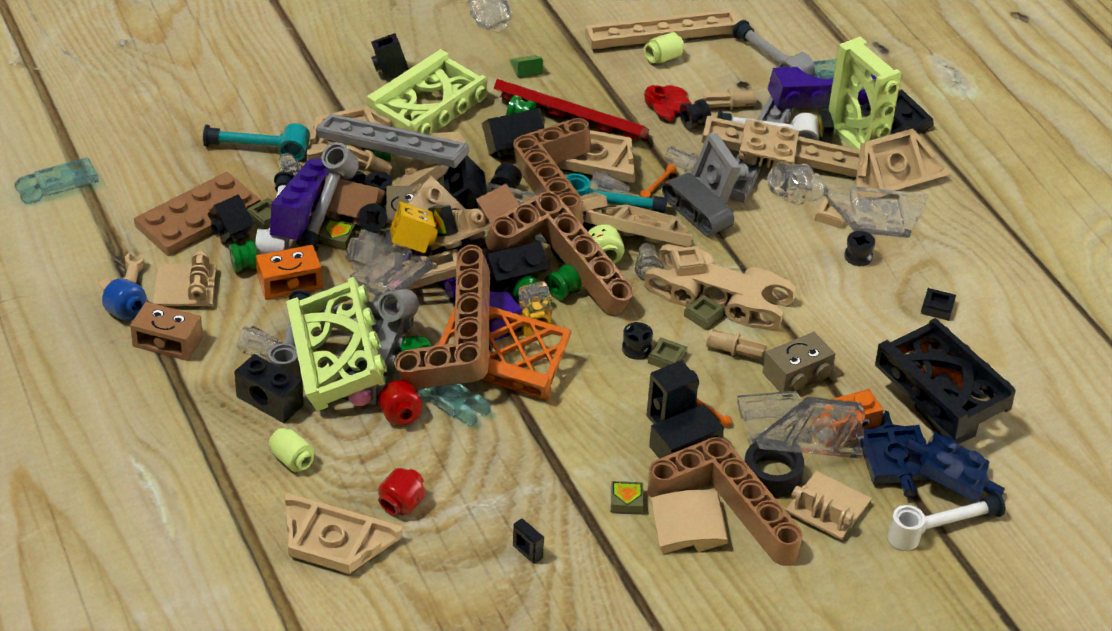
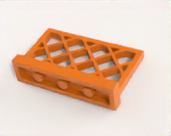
(516, 376)

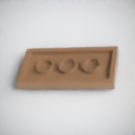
(185, 216)

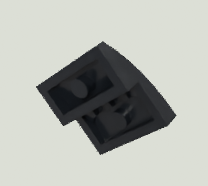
(906, 115)

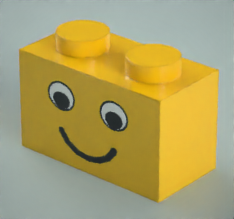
(413, 227)

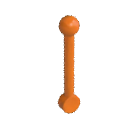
(670, 170)
(726, 420)

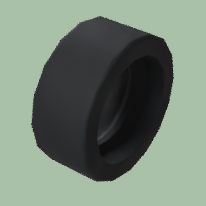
(777, 484)

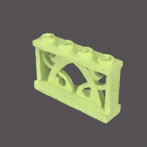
(853, 65)
(429, 76)
(306, 321)

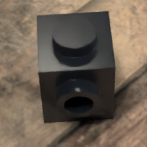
(389, 56)
(230, 220)

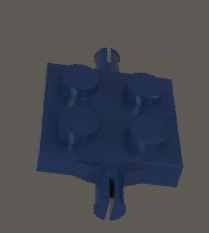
(888, 459)
(954, 466)

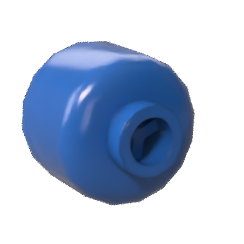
(123, 298)

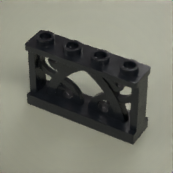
(932, 398)

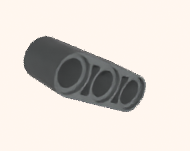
(698, 204)

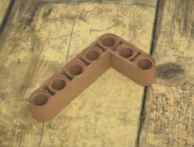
(542, 149)
(550, 217)
(469, 354)
(721, 466)

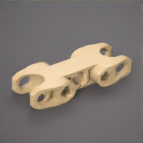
(740, 294)

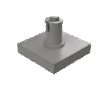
(718, 167)

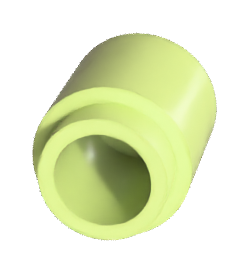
(664, 48)
(291, 449)

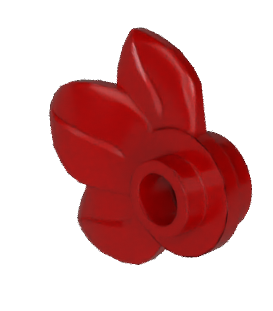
(665, 100)

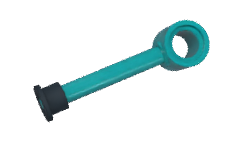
(292, 140)
(582, 186)

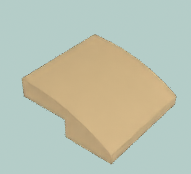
(689, 520)

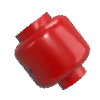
(398, 400)
(401, 491)

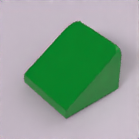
(527, 65)

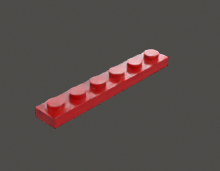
(560, 107)

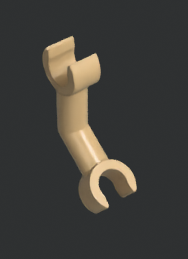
(131, 273)

